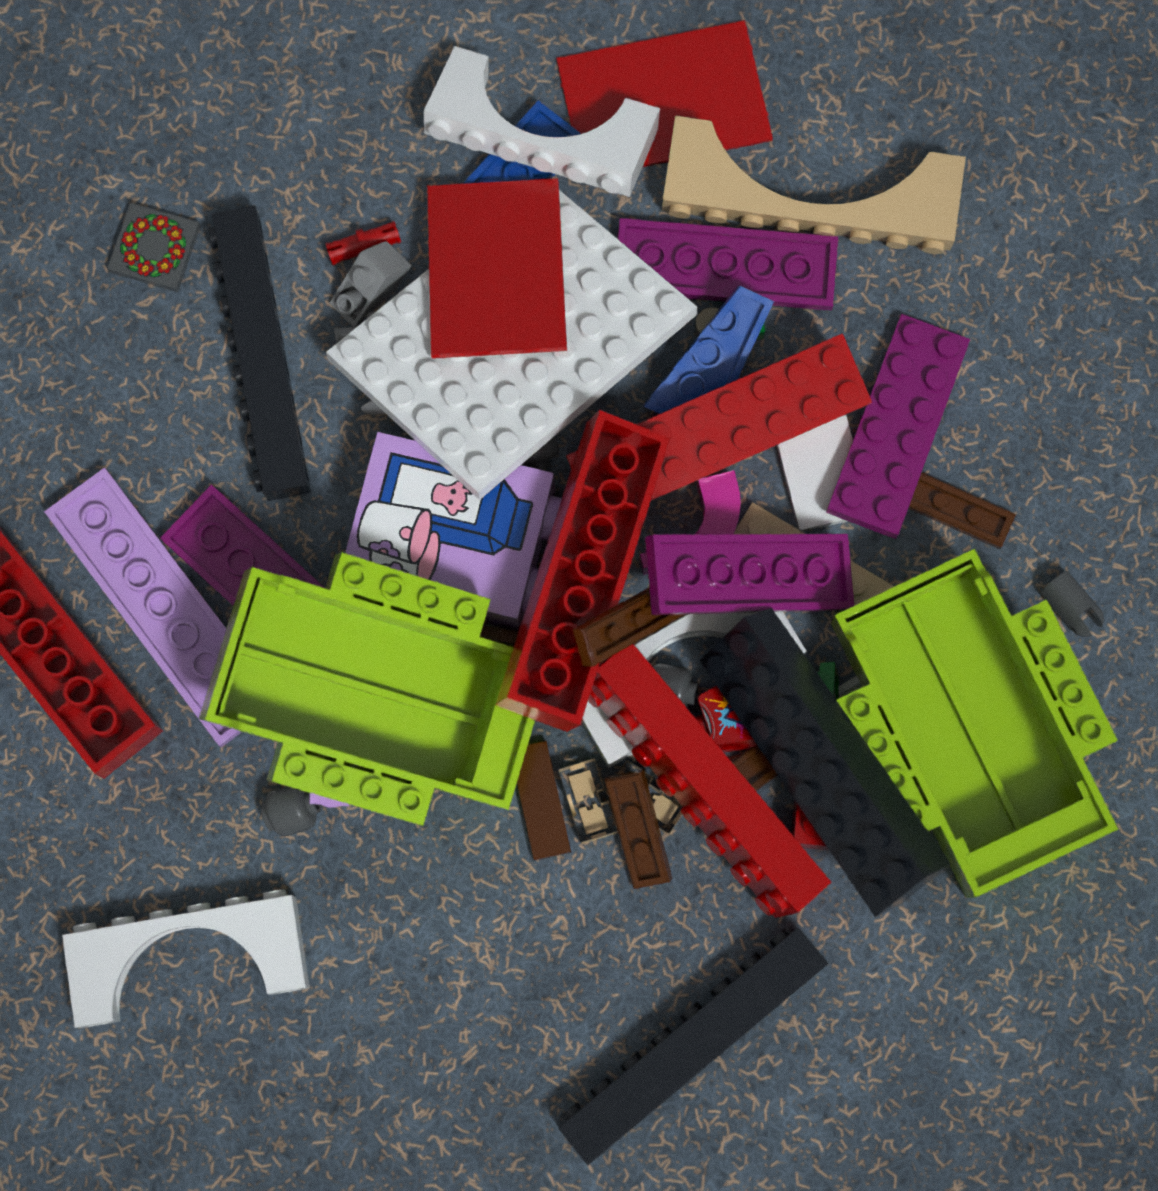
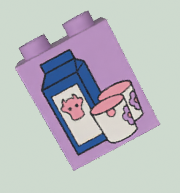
(434, 528)

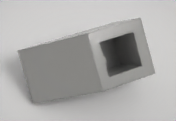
(369, 282)

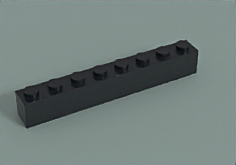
(260, 353)
(692, 1046)

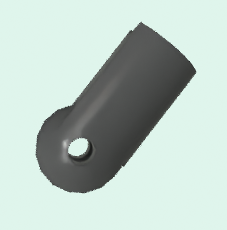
(1070, 602)

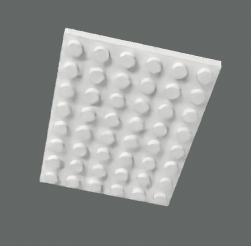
(498, 410)

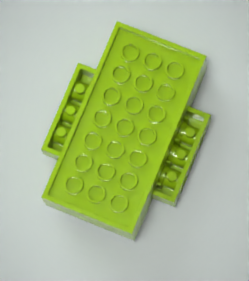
(370, 688)
(978, 720)

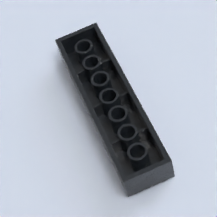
(824, 762)

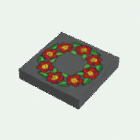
(154, 247)

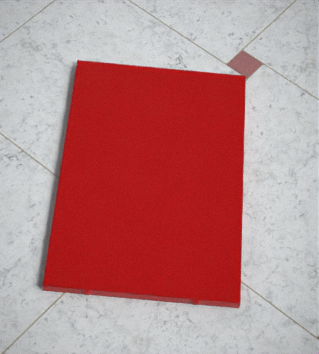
(684, 74)
(496, 268)

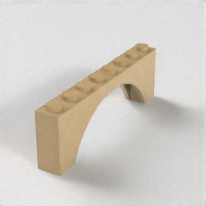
(711, 185)

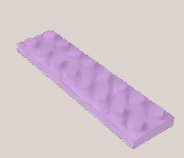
(144, 587)

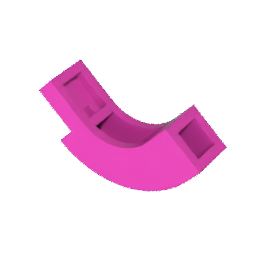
(720, 506)

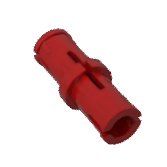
(352, 245)

